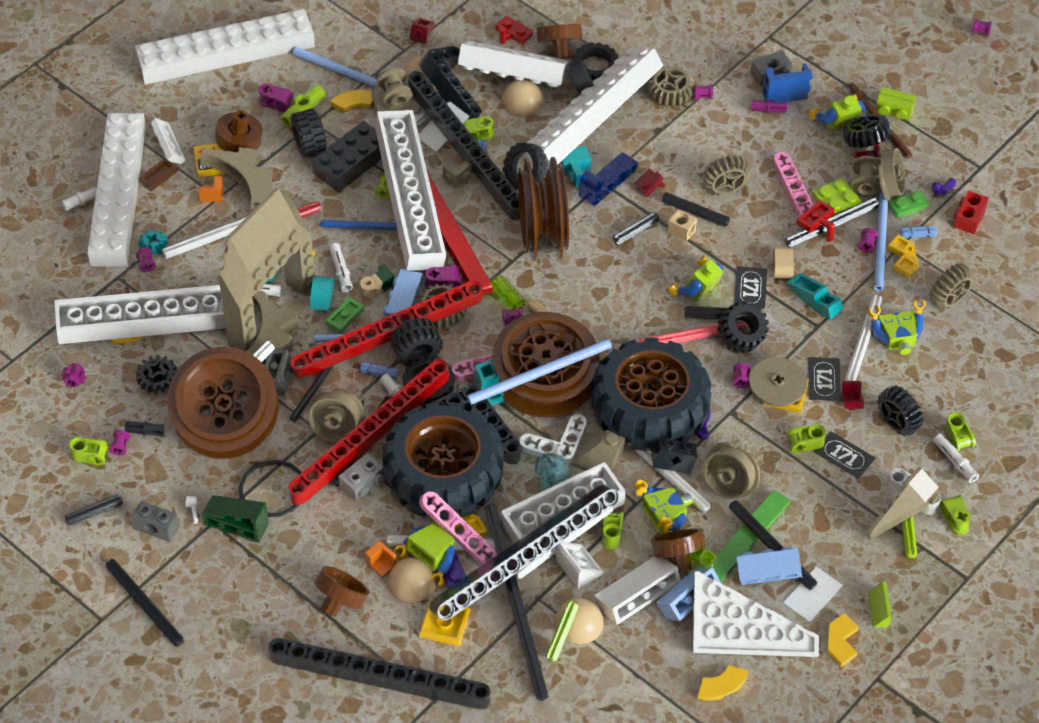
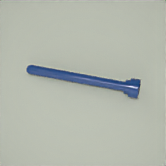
(359, 224)

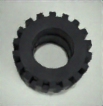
(308, 132)
(735, 338)
(416, 340)

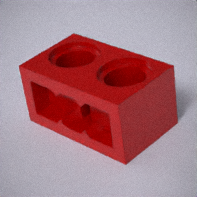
(971, 212)

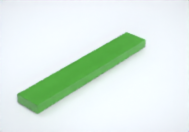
(744, 537)

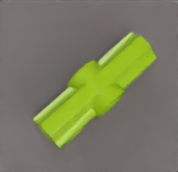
(304, 102)

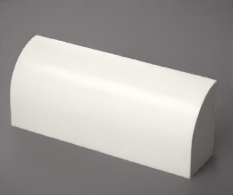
(637, 589)

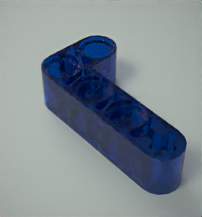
(596, 187)

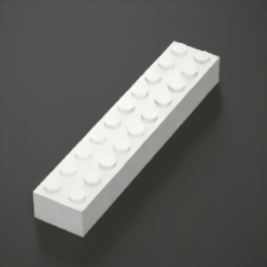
(224, 46)
(596, 103)
(117, 190)
(409, 190)
(139, 314)

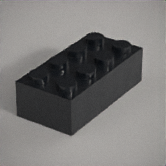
(348, 157)

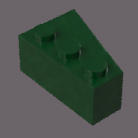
(237, 517)

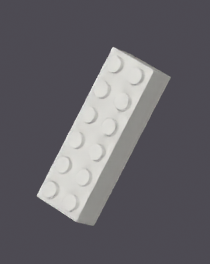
(513, 62)
(538, 509)

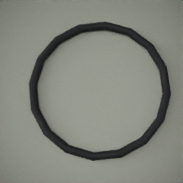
(262, 464)

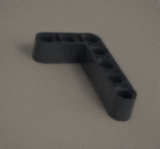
(437, 67)
(509, 442)

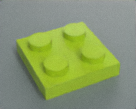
(837, 195)

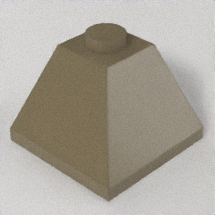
(600, 448)

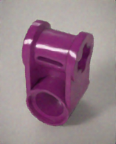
(275, 98)
(447, 275)

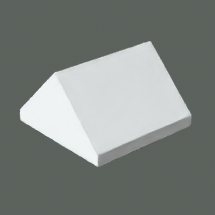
(577, 563)

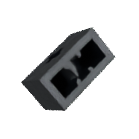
(674, 455)

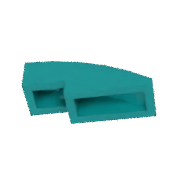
(816, 295)

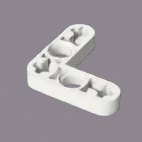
(557, 447)

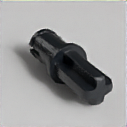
(145, 428)

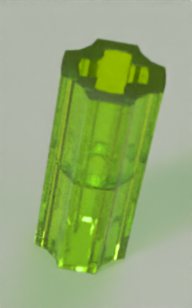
(508, 293)
(703, 557)

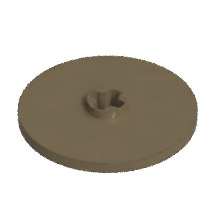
(768, 390)

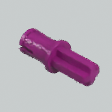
(768, 106)

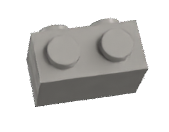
(361, 477)

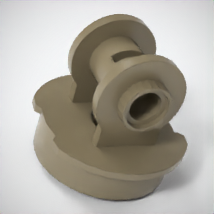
(393, 92)
(880, 174)
(335, 413)
(732, 471)

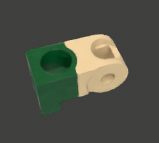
(377, 282)

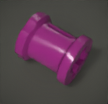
(981, 27)
(703, 92)
(867, 240)
(145, 259)
(510, 315)
(741, 375)
(119, 442)

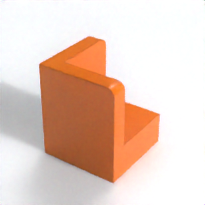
(212, 193)
(380, 559)

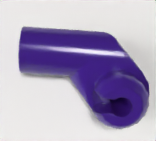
(938, 189)

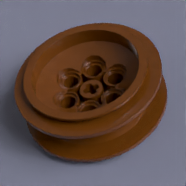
(543, 208)
(539, 336)
(212, 371)

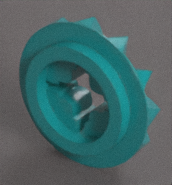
(156, 247)

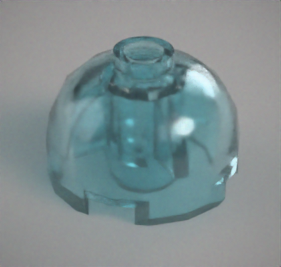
(552, 470)

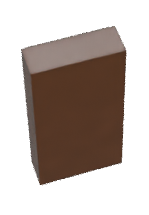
(158, 174)

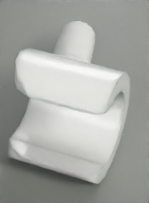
(191, 502)

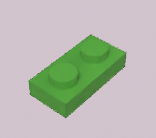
(908, 204)
(344, 315)

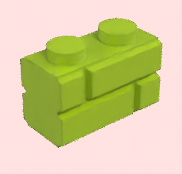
(895, 103)

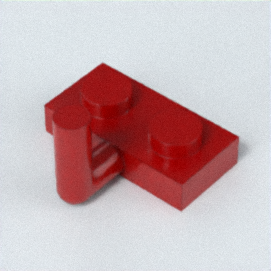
(512, 29)
(817, 216)

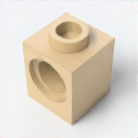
(681, 225)

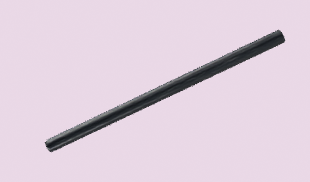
(518, 608)

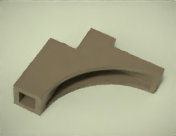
(241, 167)
(276, 324)

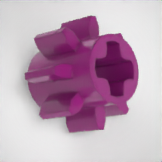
(73, 375)

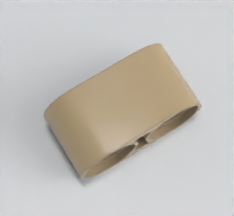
(783, 262)

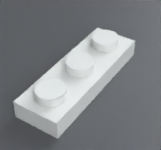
(168, 141)

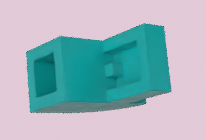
(576, 163)
(322, 292)
(485, 377)

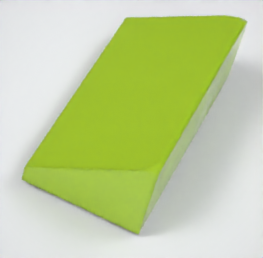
(880, 605)

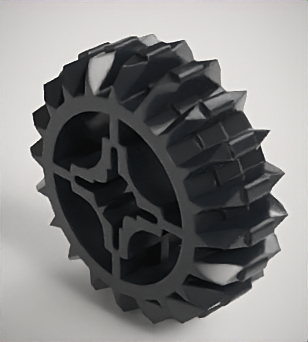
(866, 131)
(900, 410)

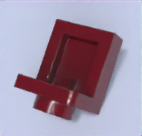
(649, 182)
(851, 395)

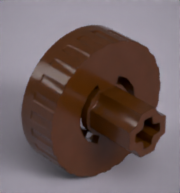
(559, 36)
(239, 124)
(679, 546)
(340, 590)

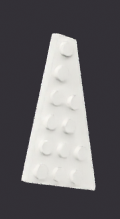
(736, 625)

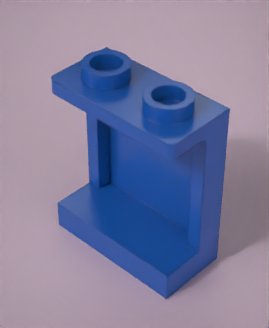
(787, 86)

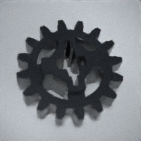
(156, 373)

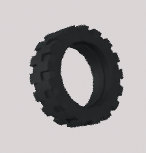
(596, 50)
(512, 158)
(417, 367)

